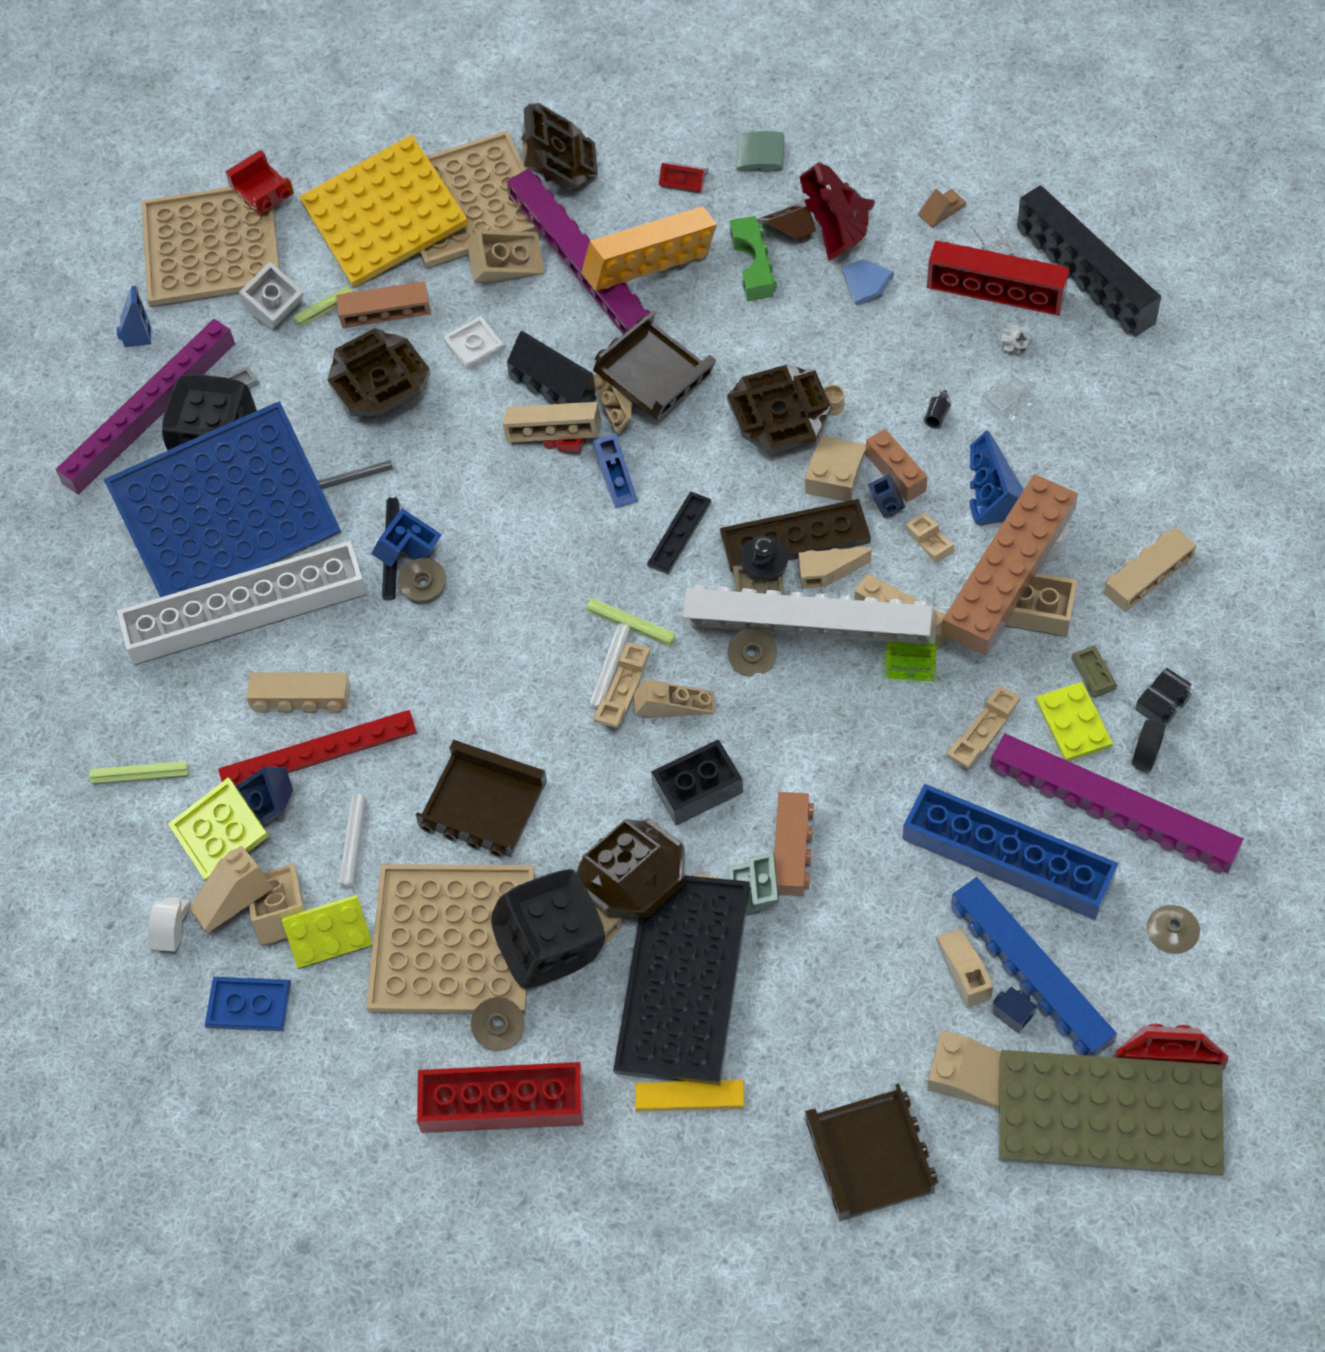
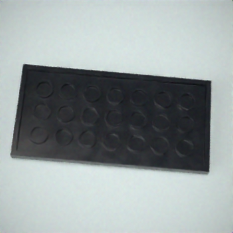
(684, 983)

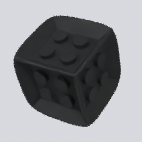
(202, 405)
(547, 928)

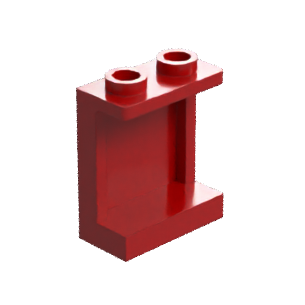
(258, 183)

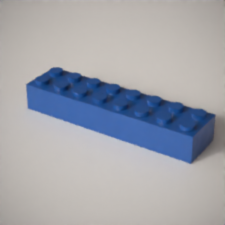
(1010, 851)

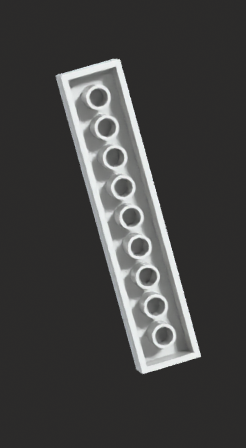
(241, 602)
(811, 615)

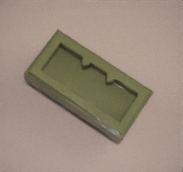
(1094, 671)

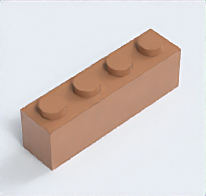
(383, 304)
(791, 842)

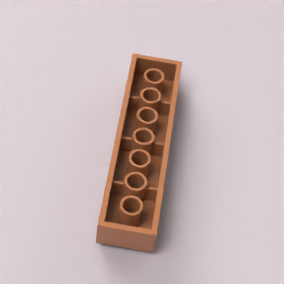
(1009, 564)

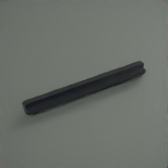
(390, 573)

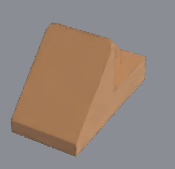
(940, 207)

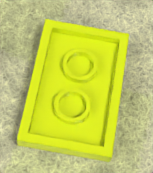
(1074, 721)
(327, 931)

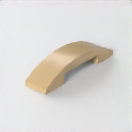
(625, 683)
(985, 728)

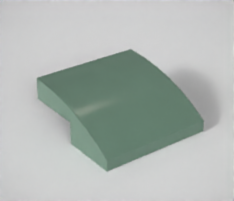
(760, 151)
(763, 881)

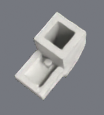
(166, 923)

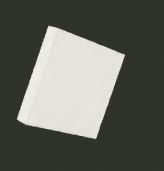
(473, 342)

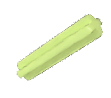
(319, 308)

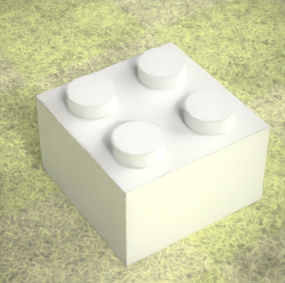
(271, 296)

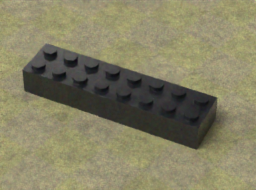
(1090, 261)

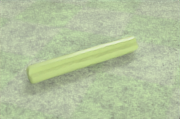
(636, 624)
(139, 772)

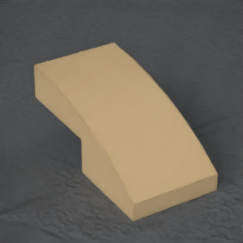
(927, 535)

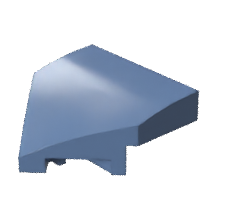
(866, 280)

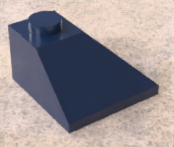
(267, 792)

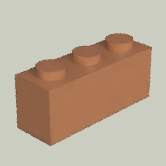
(893, 460)

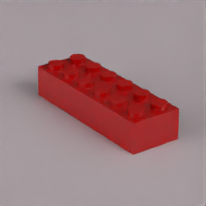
(997, 277)
(500, 1097)

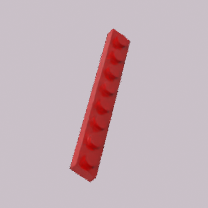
(326, 747)

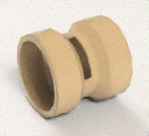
(836, 398)

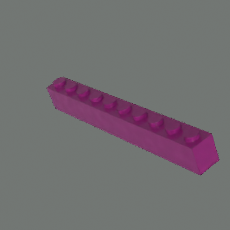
(571, 246)
(142, 408)
(1116, 803)

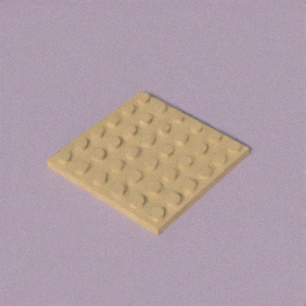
(478, 183)
(204, 245)
(438, 939)

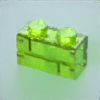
(910, 661)

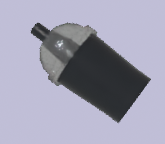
(938, 408)

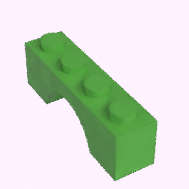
(747, 237)

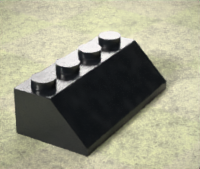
(549, 372)

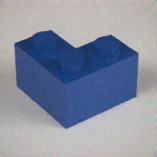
(406, 535)

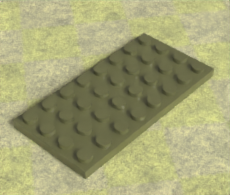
(1111, 1113)

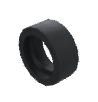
(1148, 745)

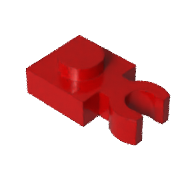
(568, 445)

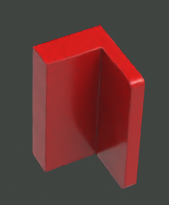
(682, 176)

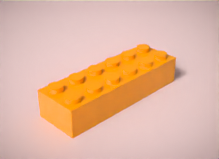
(648, 248)

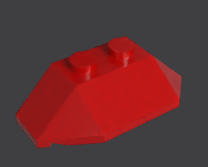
(1172, 1045)

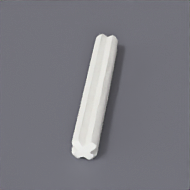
(610, 665)
(352, 841)

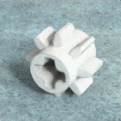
(1015, 338)

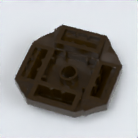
(557, 148)
(376, 373)
(780, 407)
(633, 869)

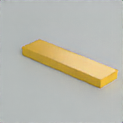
(688, 1096)

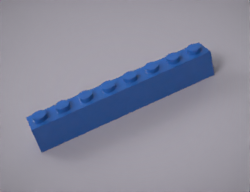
(1033, 969)

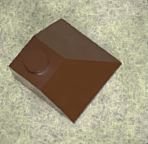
(791, 222)

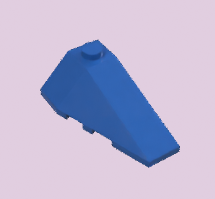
(993, 482)

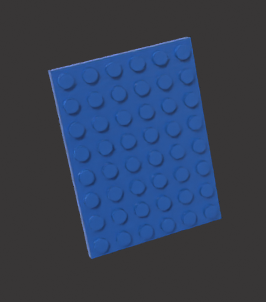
(223, 502)

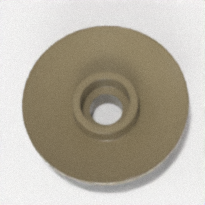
(422, 570)
(762, 659)
(1171, 939)
(490, 1035)

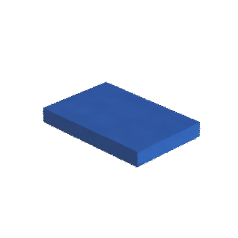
(248, 1004)

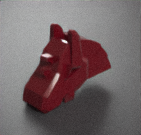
(836, 208)

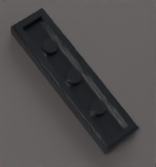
(679, 533)

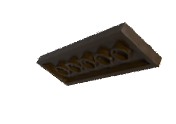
(814, 529)

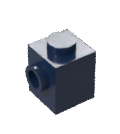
(886, 495)
(1014, 1008)

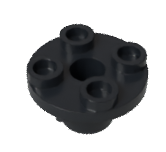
(764, 558)

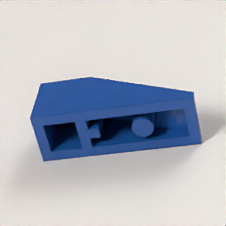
(134, 322)
(614, 470)

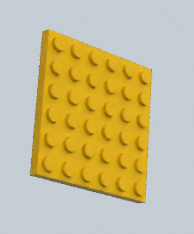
(383, 210)

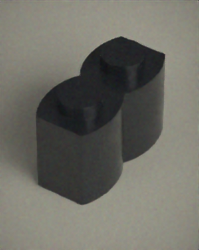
(1164, 696)

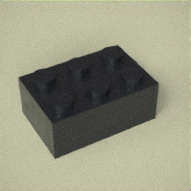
(697, 782)

